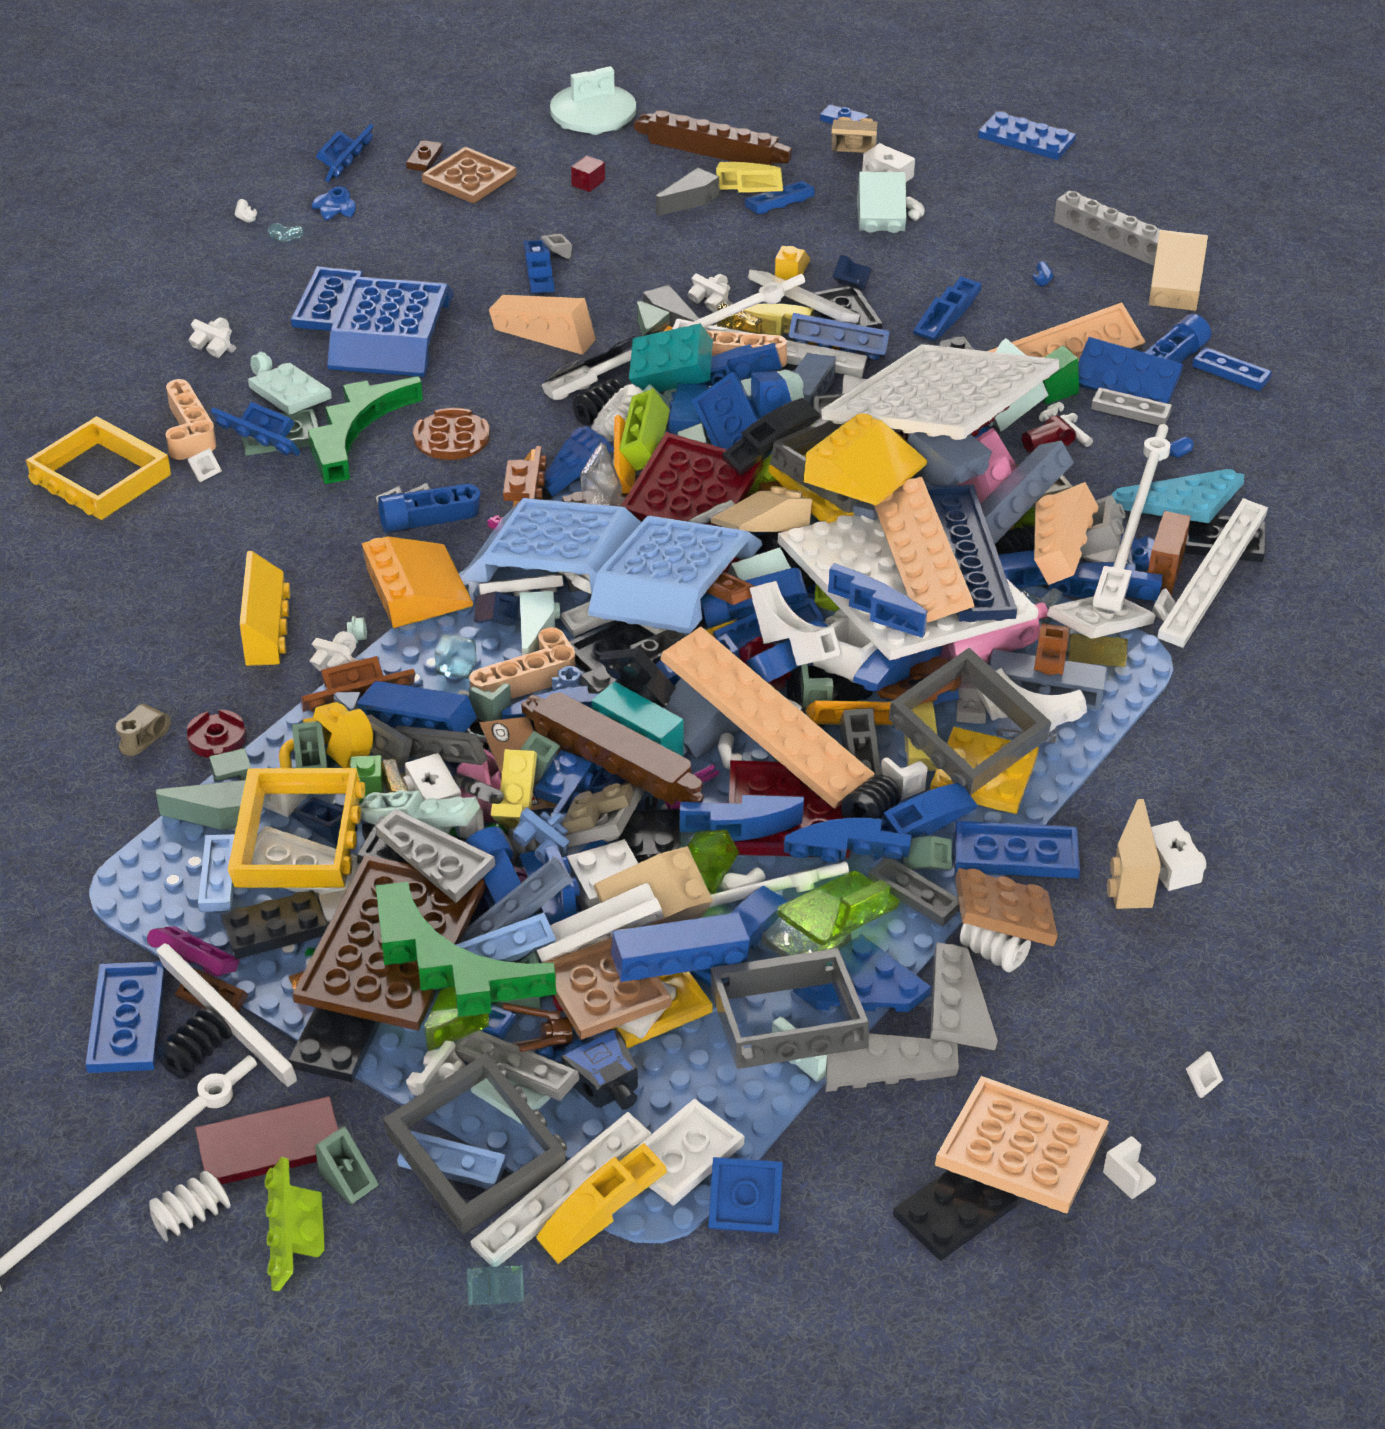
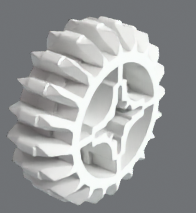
(617, 405)

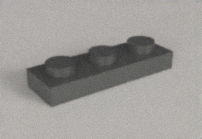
(916, 891)

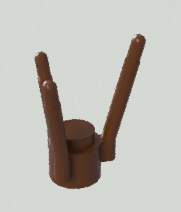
(553, 1032)

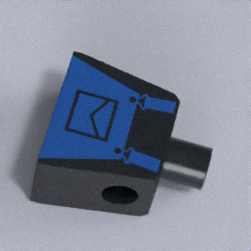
(605, 1071)

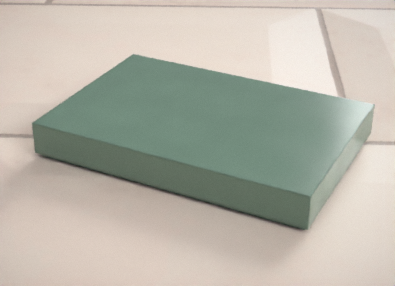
(298, 434)

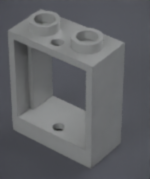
(1106, 527)

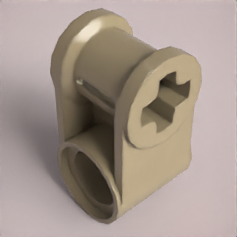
(141, 729)

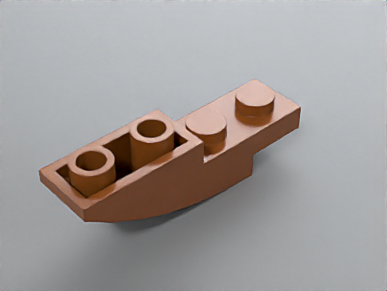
(1051, 649)

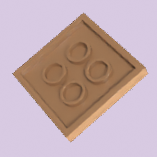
(469, 174)
(1005, 906)
(596, 998)

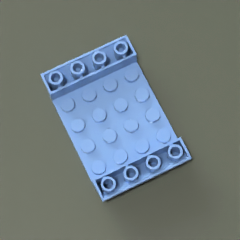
(553, 539)
(665, 572)

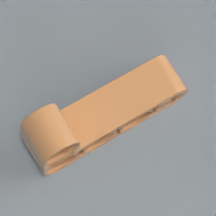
(729, 340)
(195, 428)
(531, 671)

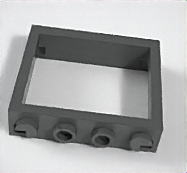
(789, 458)
(996, 689)
(787, 974)
(471, 1214)

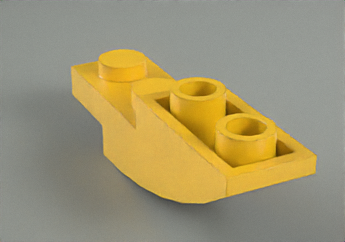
(596, 1199)

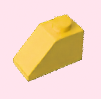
(790, 262)

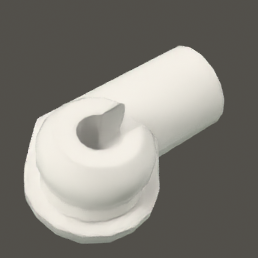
(916, 208)
(244, 211)
(725, 750)
(735, 880)

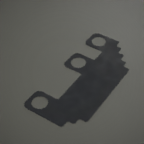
(612, 352)

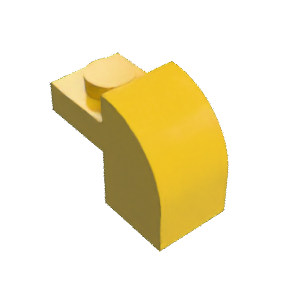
(350, 732)

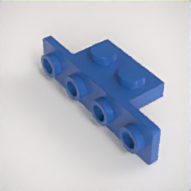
(340, 151)
(262, 424)
(565, 780)
(564, 902)

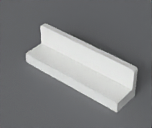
(628, 910)

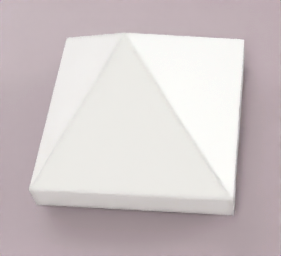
(204, 465)
(1163, 605)
(1204, 1074)

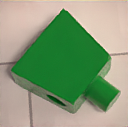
(1065, 380)

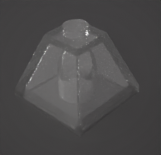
(600, 480)

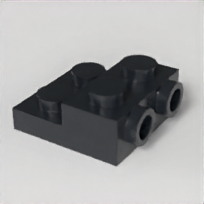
(639, 674)

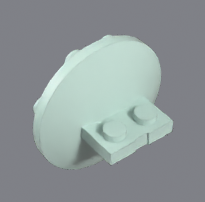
(593, 103)

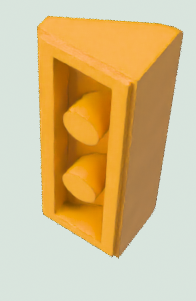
(623, 468)
(831, 711)

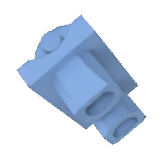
(544, 829)

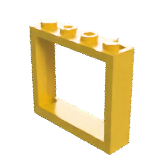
(98, 431)
(295, 781)

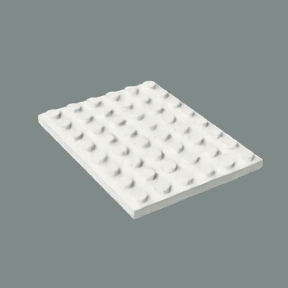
(942, 390)
(863, 547)

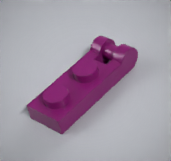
(194, 950)

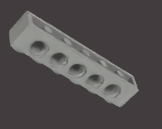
(1107, 226)

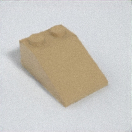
(853, 135)
(1178, 270)
(767, 512)
(1136, 863)
(673, 881)

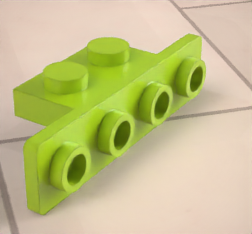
(293, 1223)

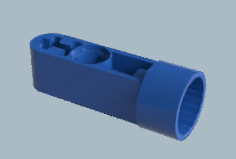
(1183, 339)
(428, 507)
(1022, 569)
(719, 611)
(777, 659)
(502, 876)

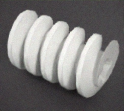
(995, 946)
(187, 1203)

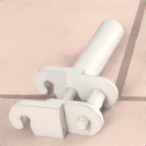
(1053, 410)

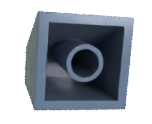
(950, 459)
(701, 719)

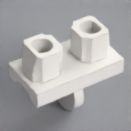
(713, 289)
(215, 333)
(334, 653)
(438, 1066)

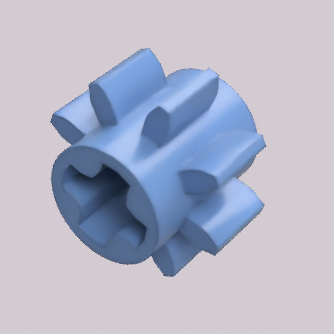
(567, 678)

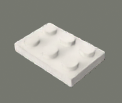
(688, 1148)

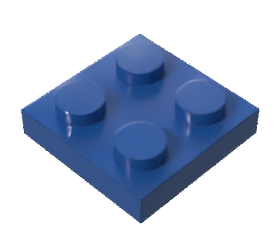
(745, 1195)

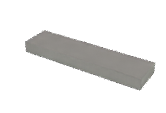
(521, 1067)

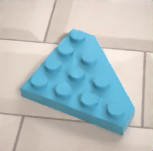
(1191, 495)

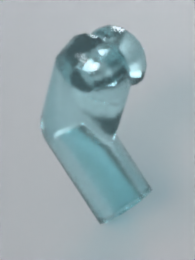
(284, 233)

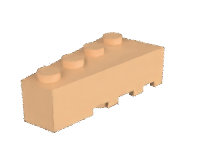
(547, 320)
(1061, 531)

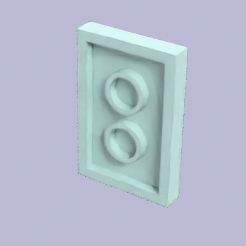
(289, 388)

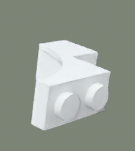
(779, 622)
(1054, 707)

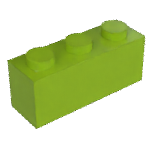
(644, 428)

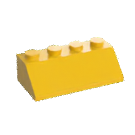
(263, 611)

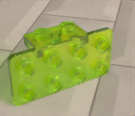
(838, 907)

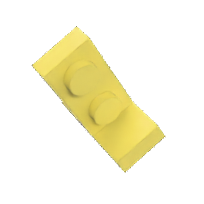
(516, 786)

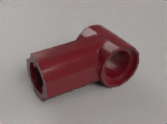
(1053, 430)

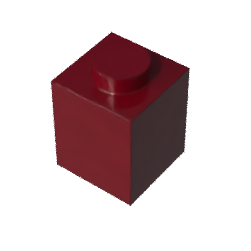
(588, 173)

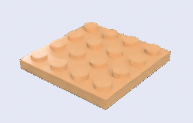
(1022, 1144)

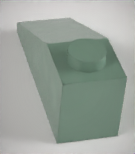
(206, 804)

